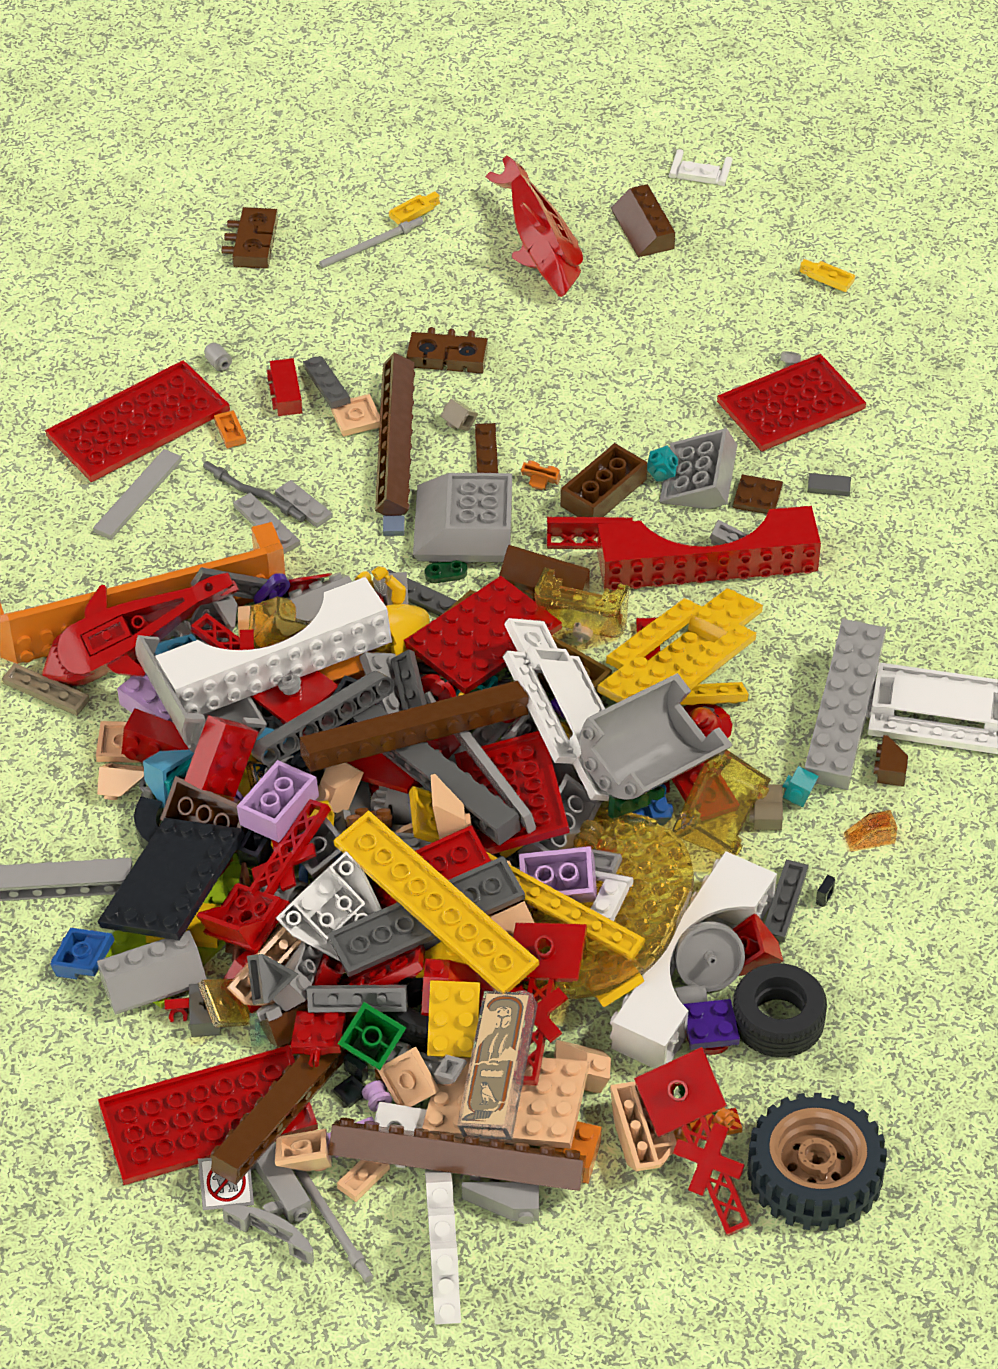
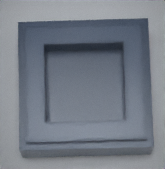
(393, 526)

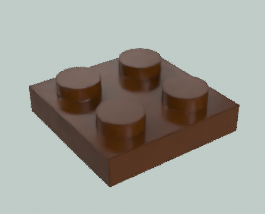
(757, 494)

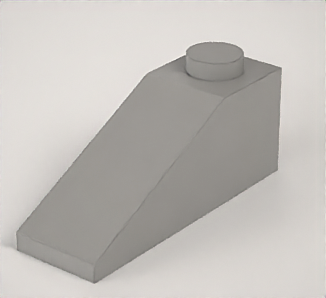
(508, 1199)

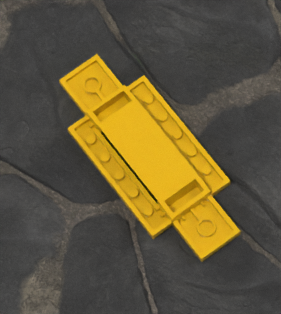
(712, 639)

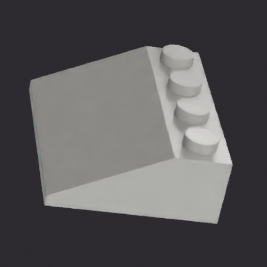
(702, 471)

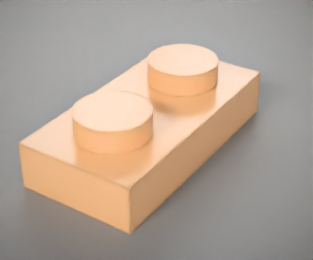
(362, 1178)

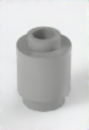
(217, 356)
(691, 993)

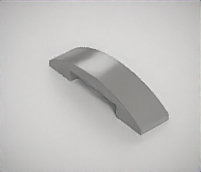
(442, 1069)
(244, 1216)

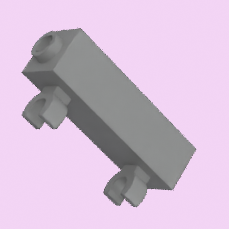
(284, 1187)

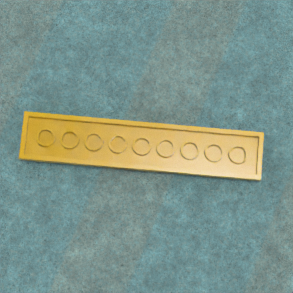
(437, 903)

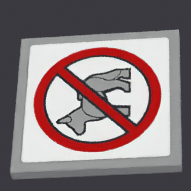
(219, 1192)

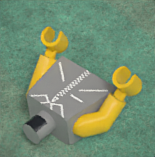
(391, 585)

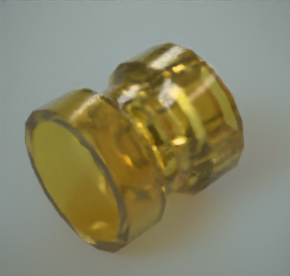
(589, 834)

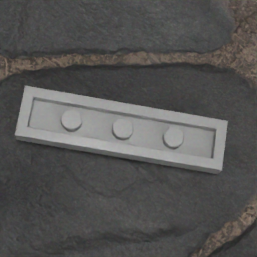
(258, 514)

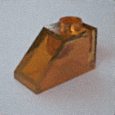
(872, 831)

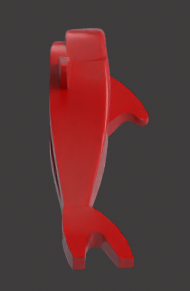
(543, 232)
(109, 635)

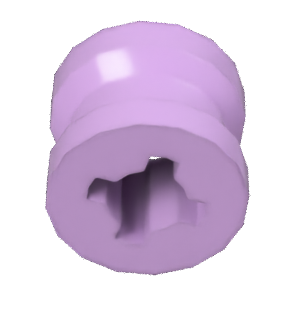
(375, 1093)

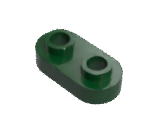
(446, 571)

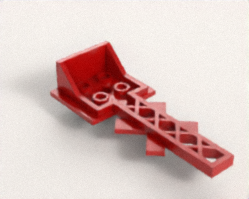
(314, 686)
(231, 920)
(557, 965)
(671, 1113)

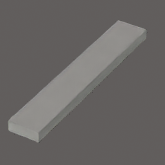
(137, 494)

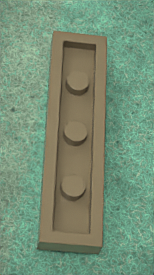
(45, 689)

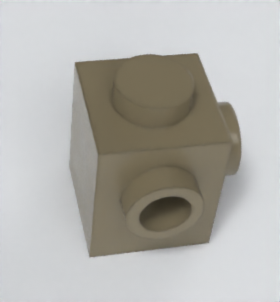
(458, 415)

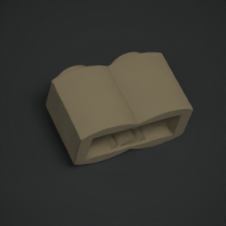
(768, 811)

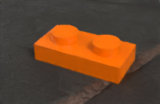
(230, 429)

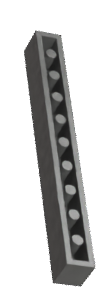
(421, 761)

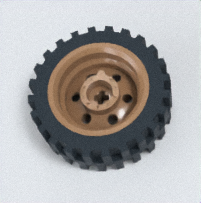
(812, 1182)

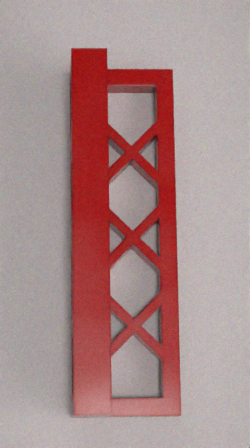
(573, 527)

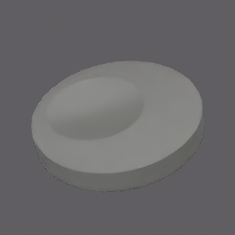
(709, 956)

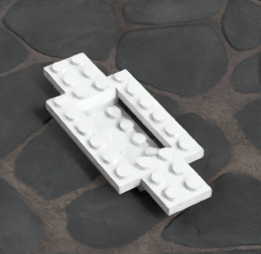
(569, 685)
(938, 695)

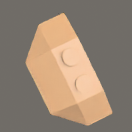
(279, 948)
(635, 1130)

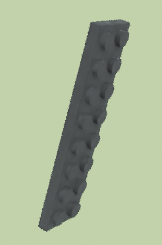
(397, 931)

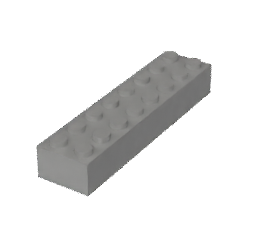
(845, 703)

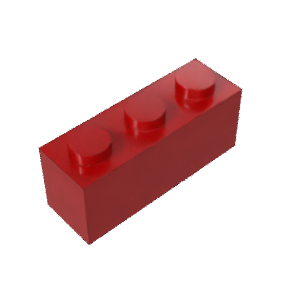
(284, 387)

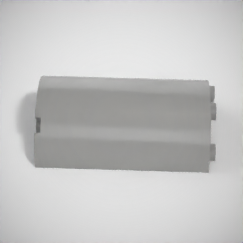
(191, 724)
(646, 741)

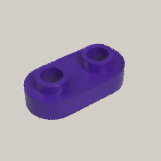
(274, 587)

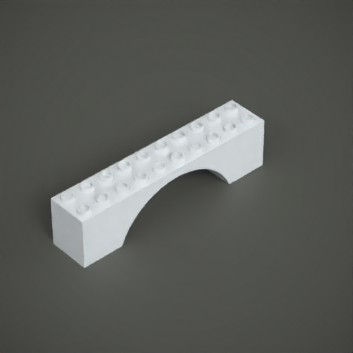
(213, 677)
(652, 1017)

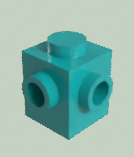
(662, 463)
(799, 786)

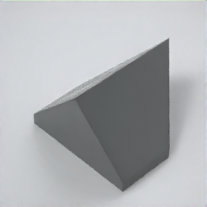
(267, 978)

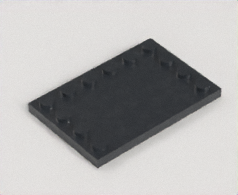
(171, 878)

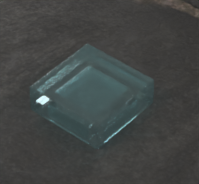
(255, 1030)

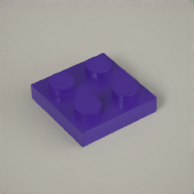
(711, 1024)

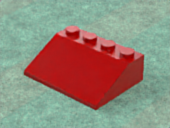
(385, 773)

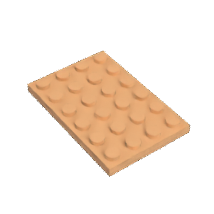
(545, 1110)

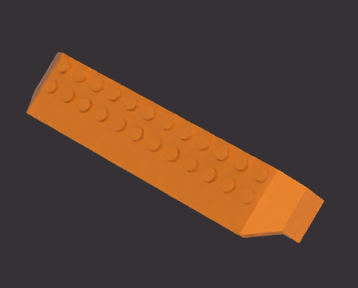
(31, 631)

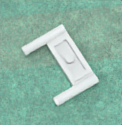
(699, 172)
(611, 893)

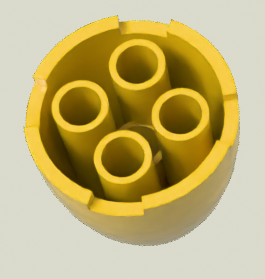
(403, 622)

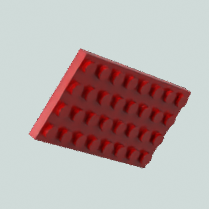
(137, 420)
(187, 1116)

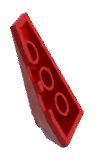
(451, 971)

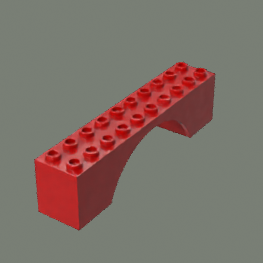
(640, 558)

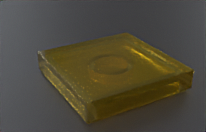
(222, 1004)

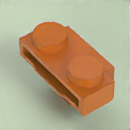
(539, 475)

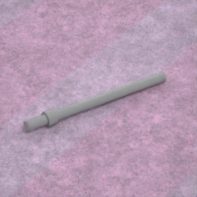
(404, 228)
(355, 1257)

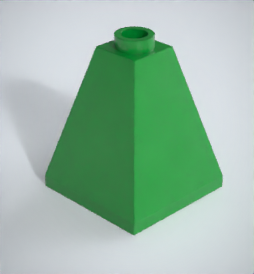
(372, 1027)

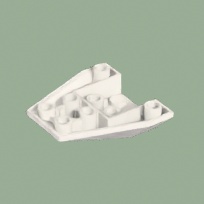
(329, 903)

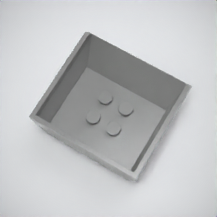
(463, 517)

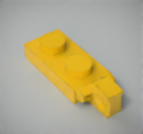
(414, 208)
(827, 274)

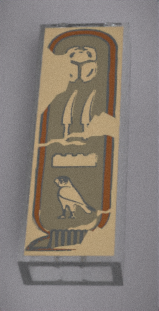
(498, 1065)

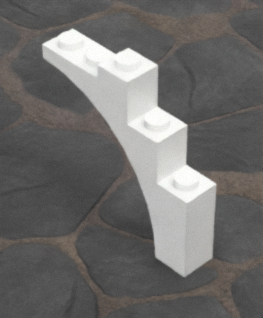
(443, 1247)

